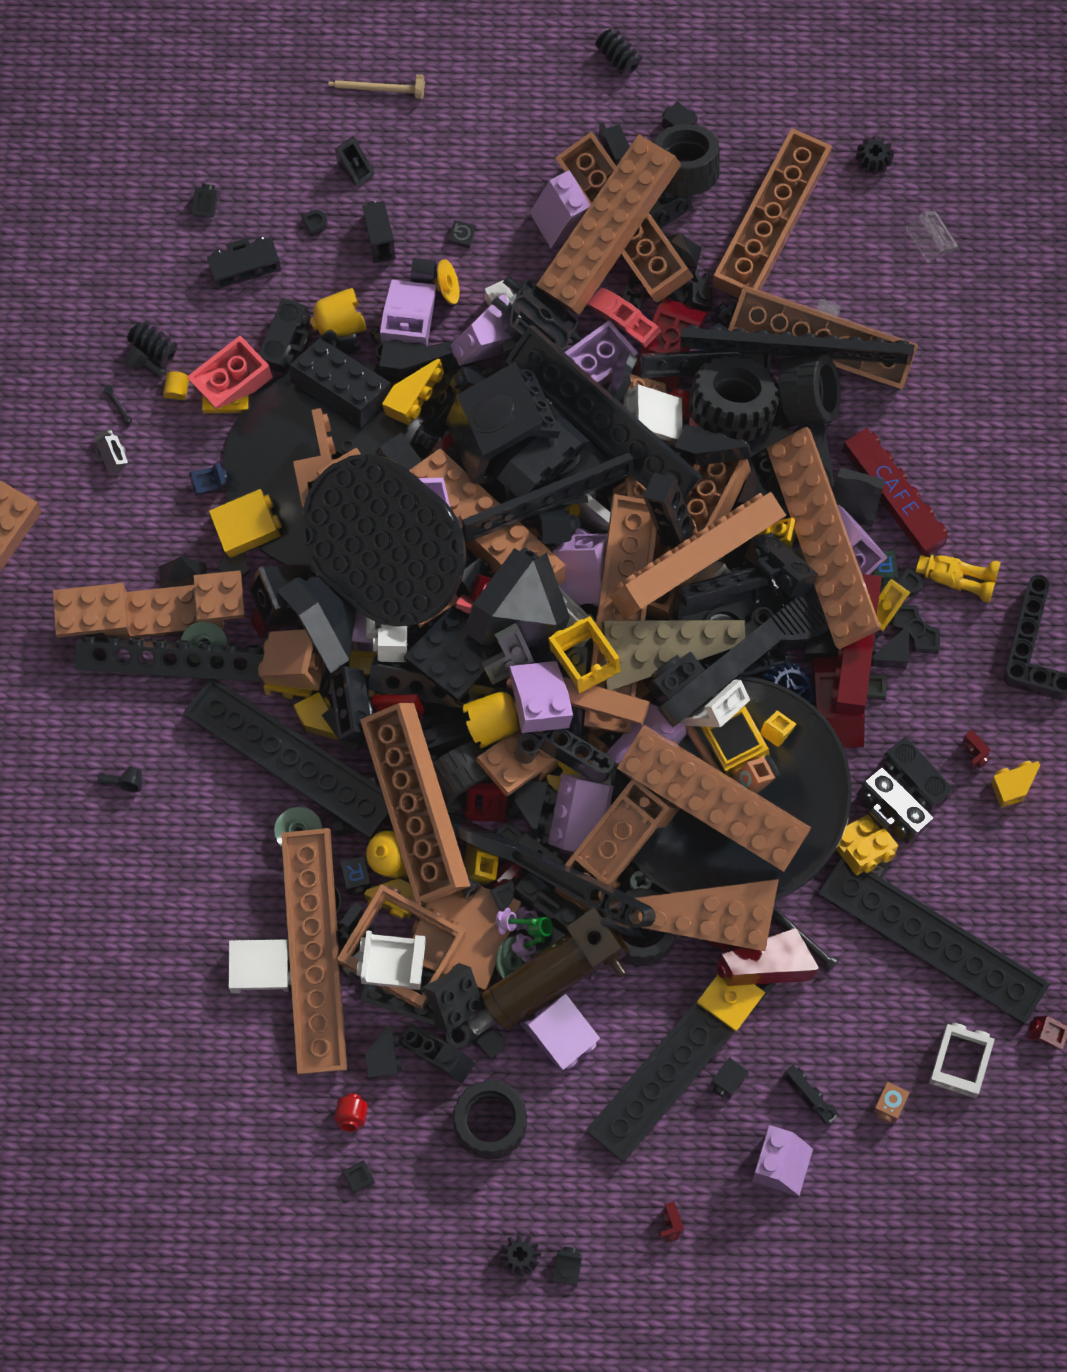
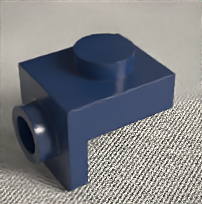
(208, 479)

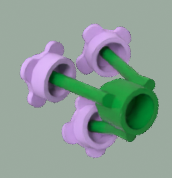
(525, 921)

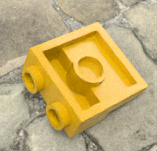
(866, 845)

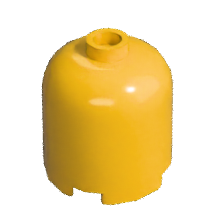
(338, 314)
(492, 718)
(385, 856)

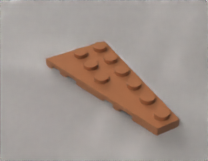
(720, 914)

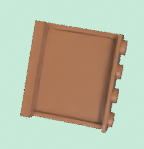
(481, 939)

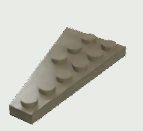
(650, 644)

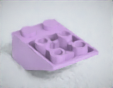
(408, 312)

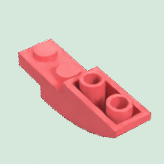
(623, 316)

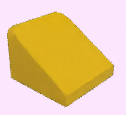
(777, 728)

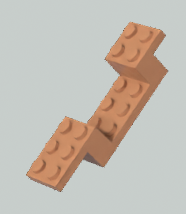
(307, 468)
(148, 612)
(511, 774)
(619, 836)

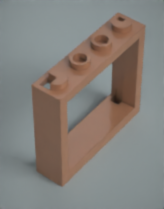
(430, 916)

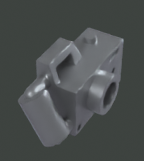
(110, 451)

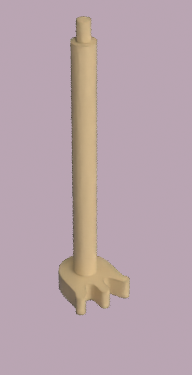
(418, 89)

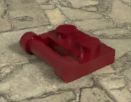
(493, 803)

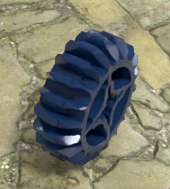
(792, 678)

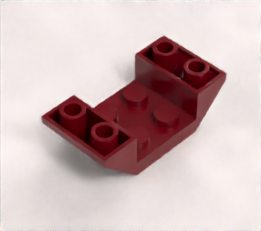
(670, 319)
(848, 726)

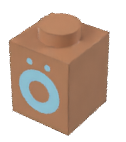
(755, 775)
(891, 1103)

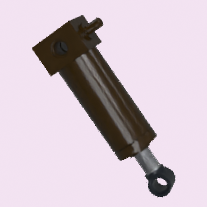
(547, 976)

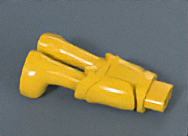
(950, 572)

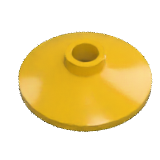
(447, 281)

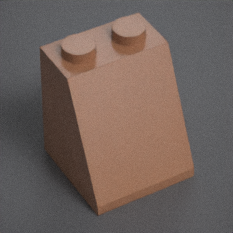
(291, 661)

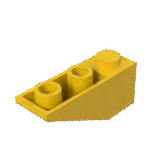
(408, 395)

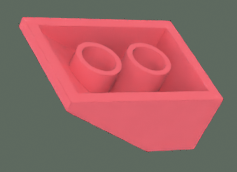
(231, 374)

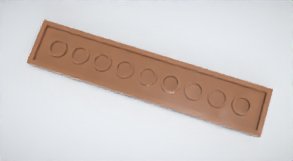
(823, 538)
(627, 551)
(313, 951)

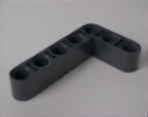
(1027, 643)

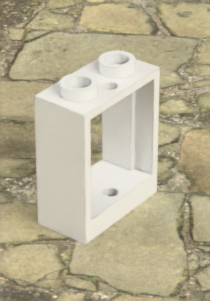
(954, 1083)

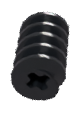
(617, 52)
(152, 343)

